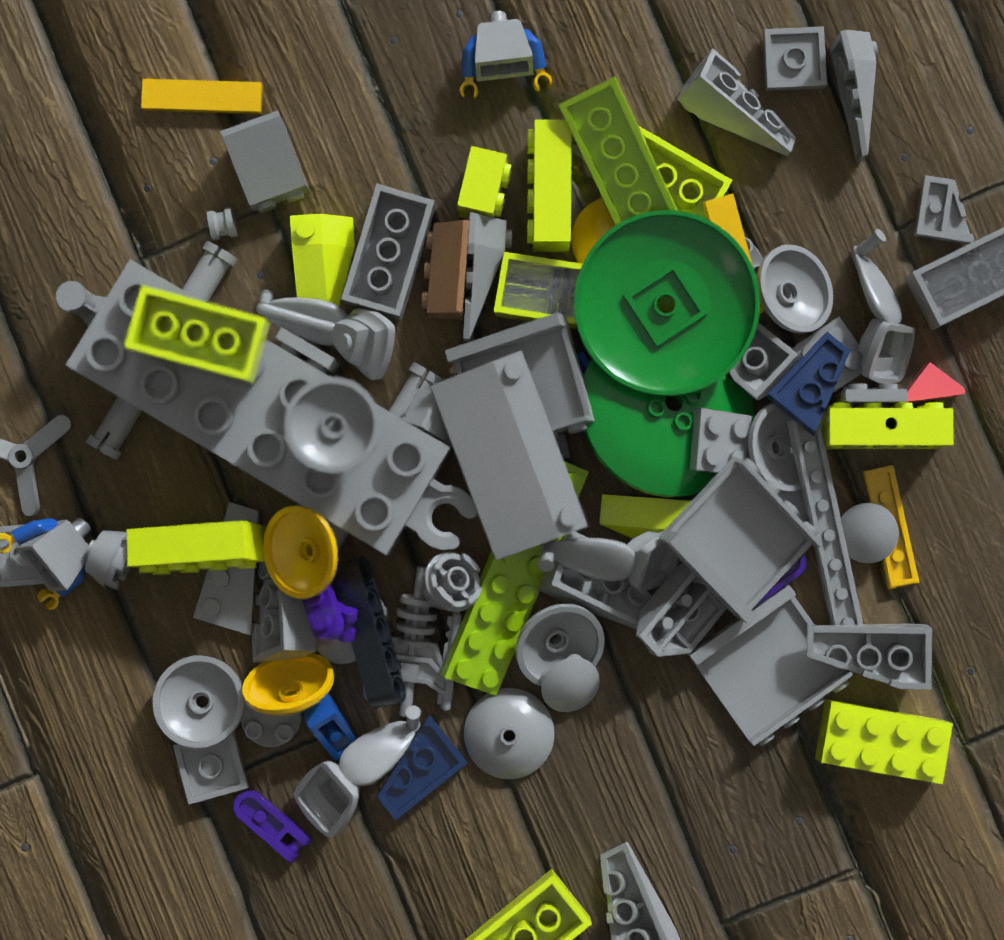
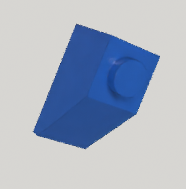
(330, 726)

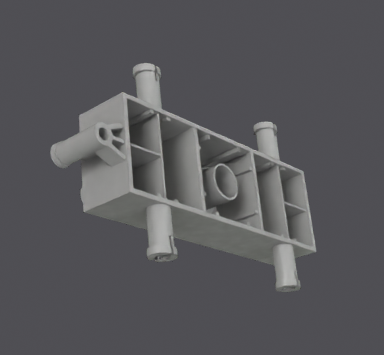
(246, 420)

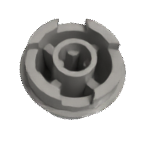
(108, 558)
(451, 582)

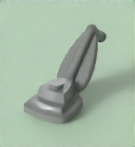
(361, 337)
(886, 342)
(643, 559)
(332, 790)

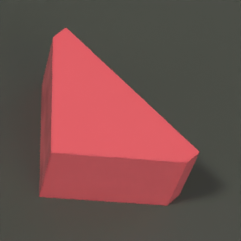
(932, 384)

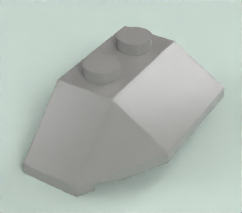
(678, 614)

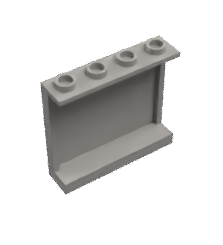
(551, 362)
(739, 537)
(765, 669)

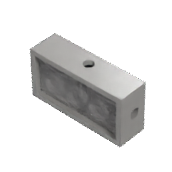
(960, 280)

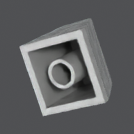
(265, 162)

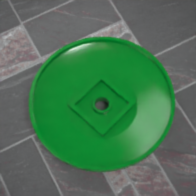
(673, 258)
(647, 441)

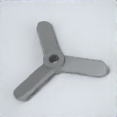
(25, 470)

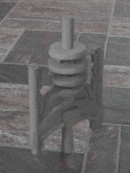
(417, 655)

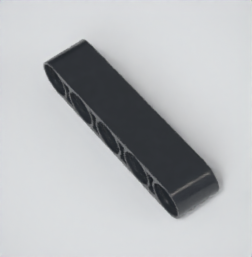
(372, 641)

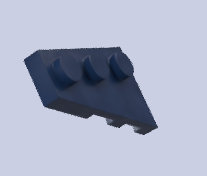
(810, 383)
(421, 769)

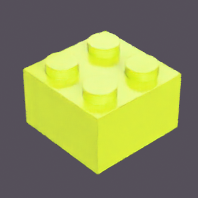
(482, 183)

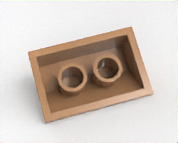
(447, 270)

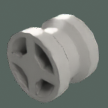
(222, 223)

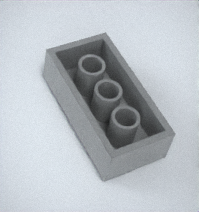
(389, 251)

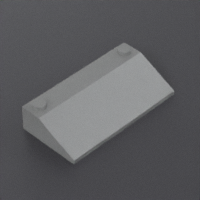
(508, 455)

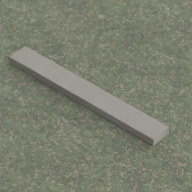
(825, 517)

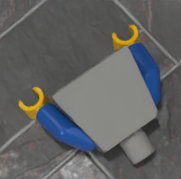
(502, 51)
(54, 553)

